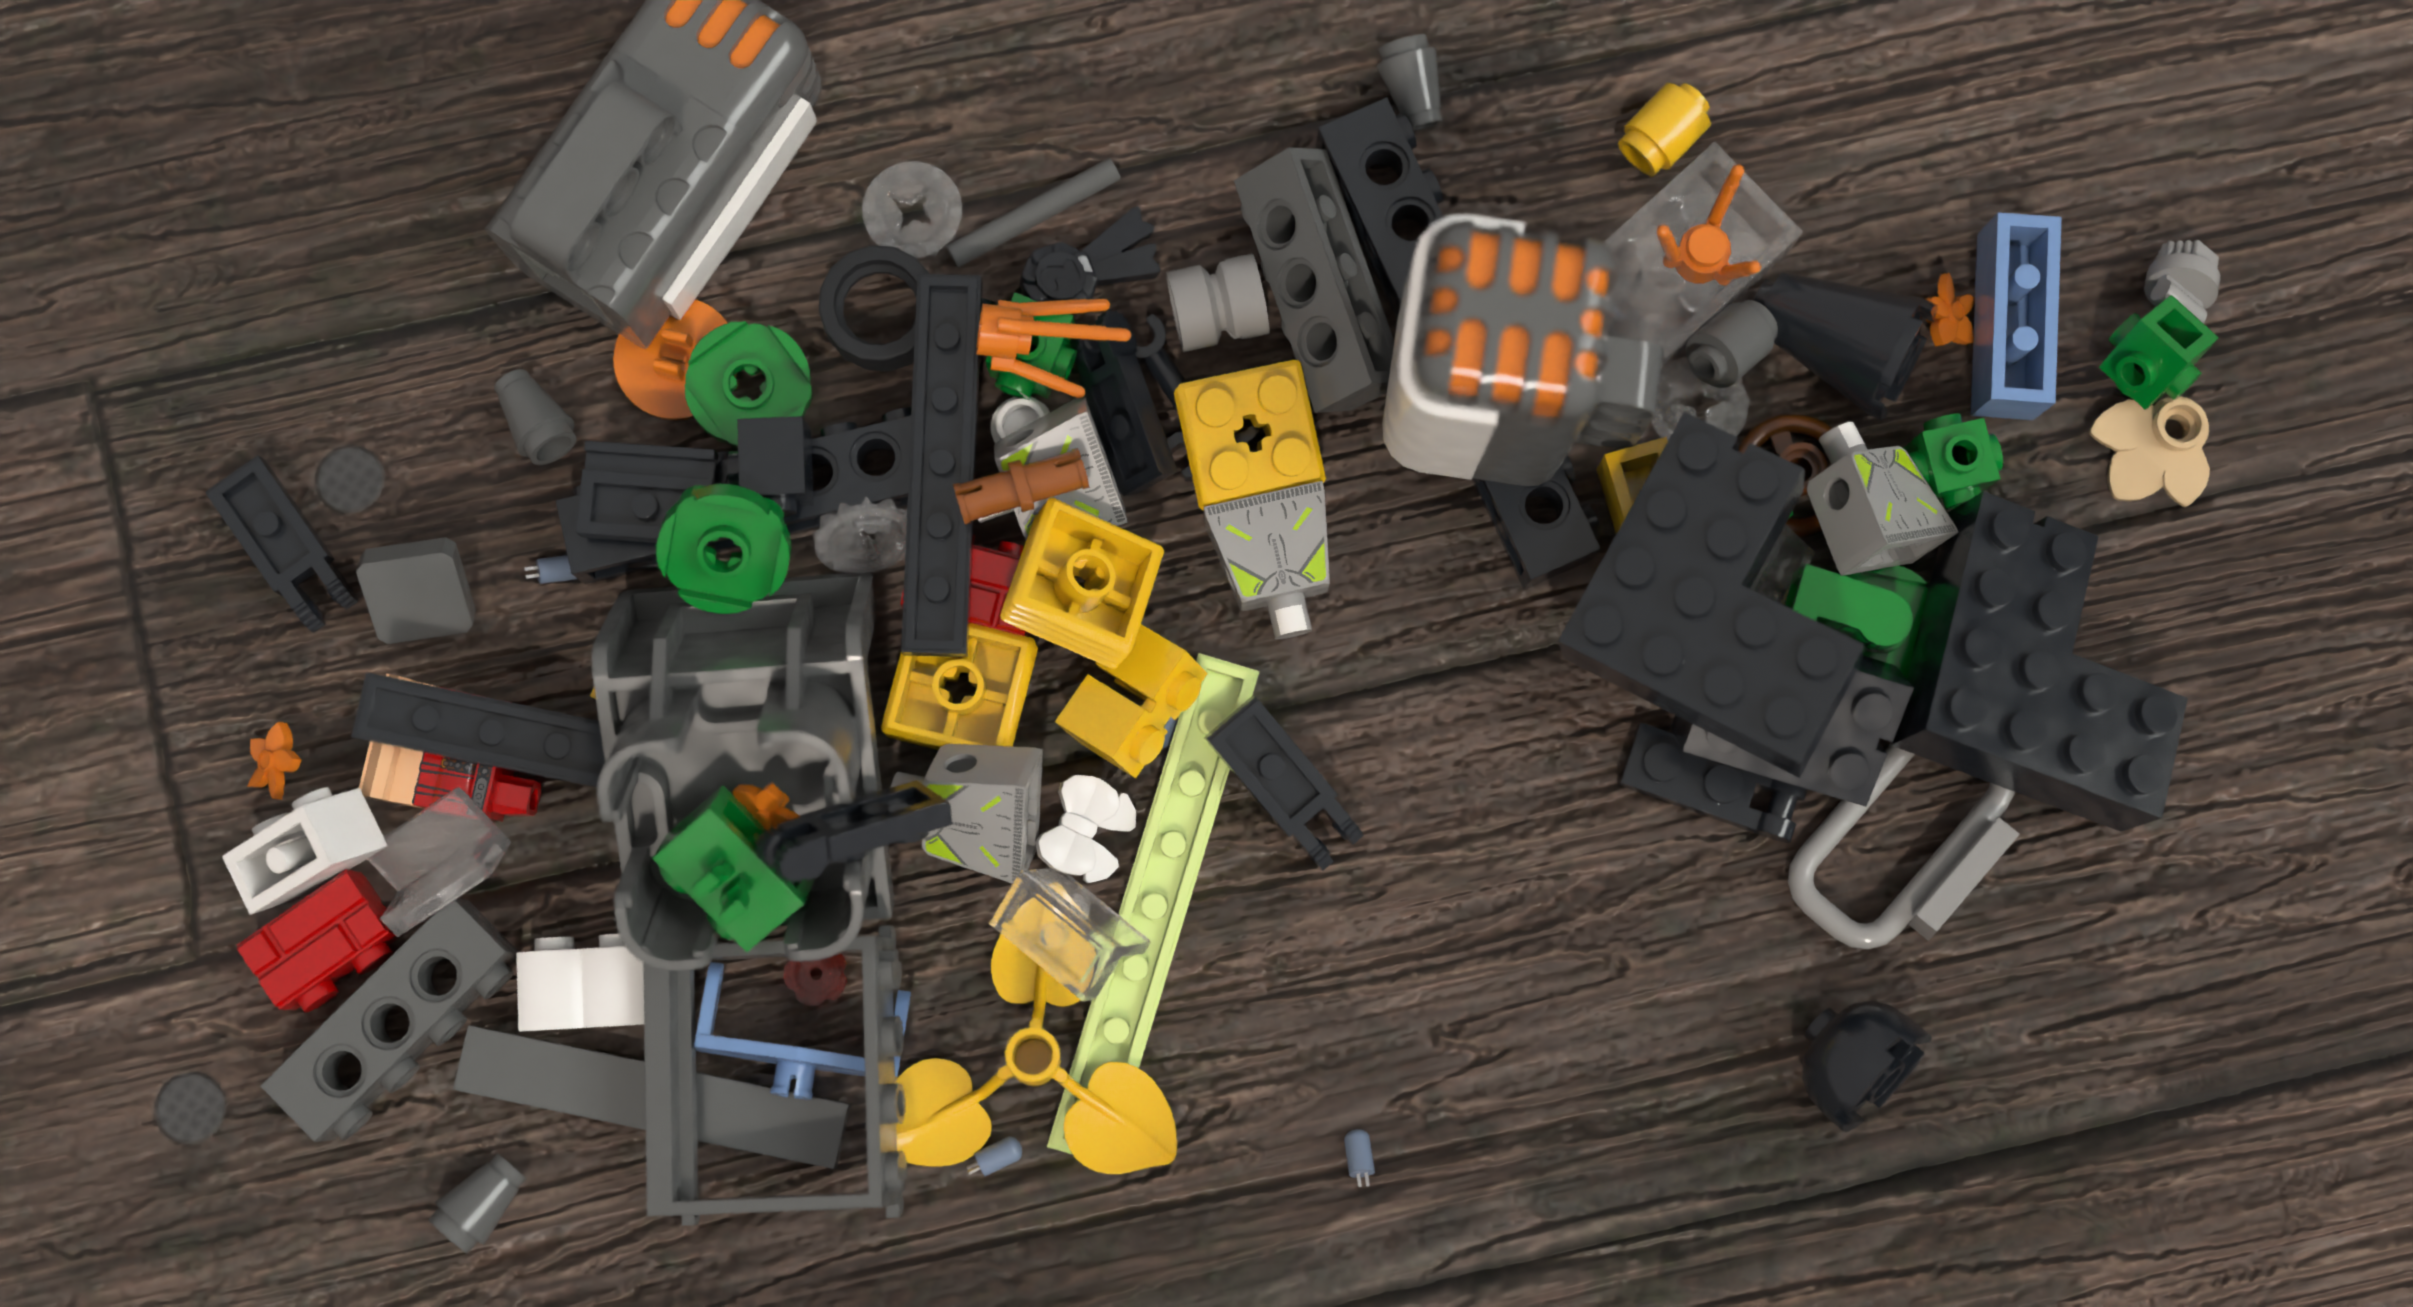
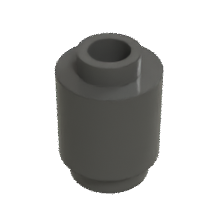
(1731, 343)

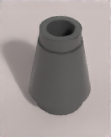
(1412, 79)
(534, 418)
(477, 1203)

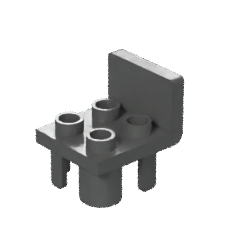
(733, 703)

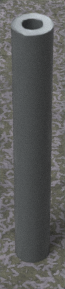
(1033, 212)

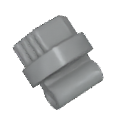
(2186, 273)

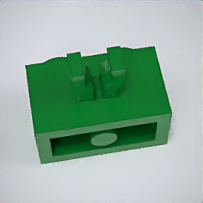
(717, 865)

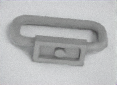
(1933, 890)

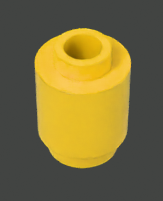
(1665, 128)

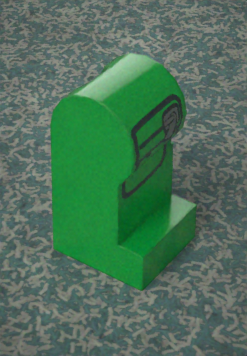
(1850, 607)

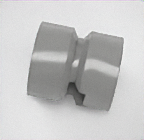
(1218, 302)

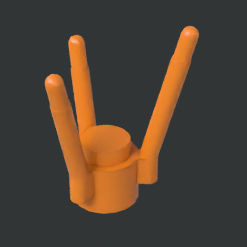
(1705, 247)
(1009, 328)

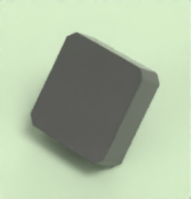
(416, 590)

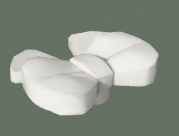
(1086, 805)

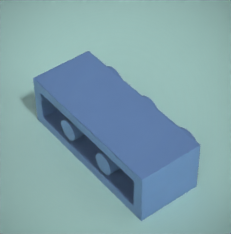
(2016, 316)

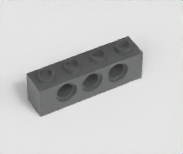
(1318, 278)
(309, 1080)

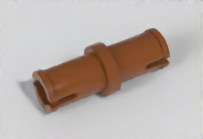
(1021, 485)

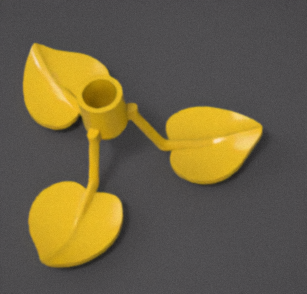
(1112, 1129)

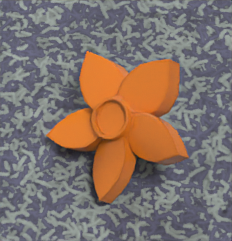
(1951, 314)
(273, 758)
(765, 804)

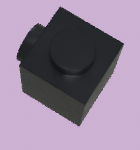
(774, 460)

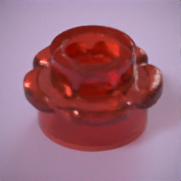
(814, 992)

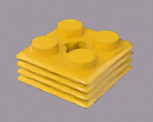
(1215, 410)
(1117, 574)
(924, 711)

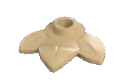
(2148, 456)

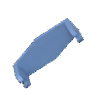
(790, 1060)

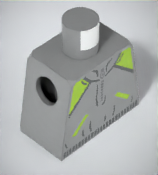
(1056, 434)
(1874, 505)
(1274, 552)
(992, 806)

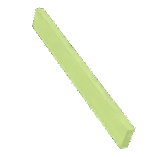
(1161, 881)

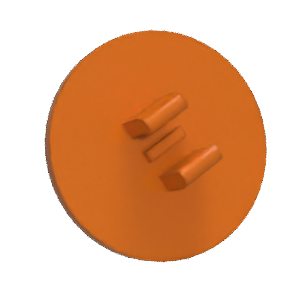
(656, 376)

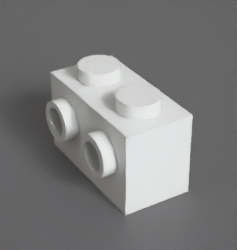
(304, 848)

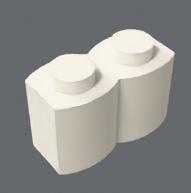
(579, 986)

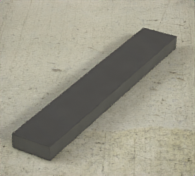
(614, 1091)

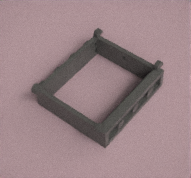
(673, 1098)

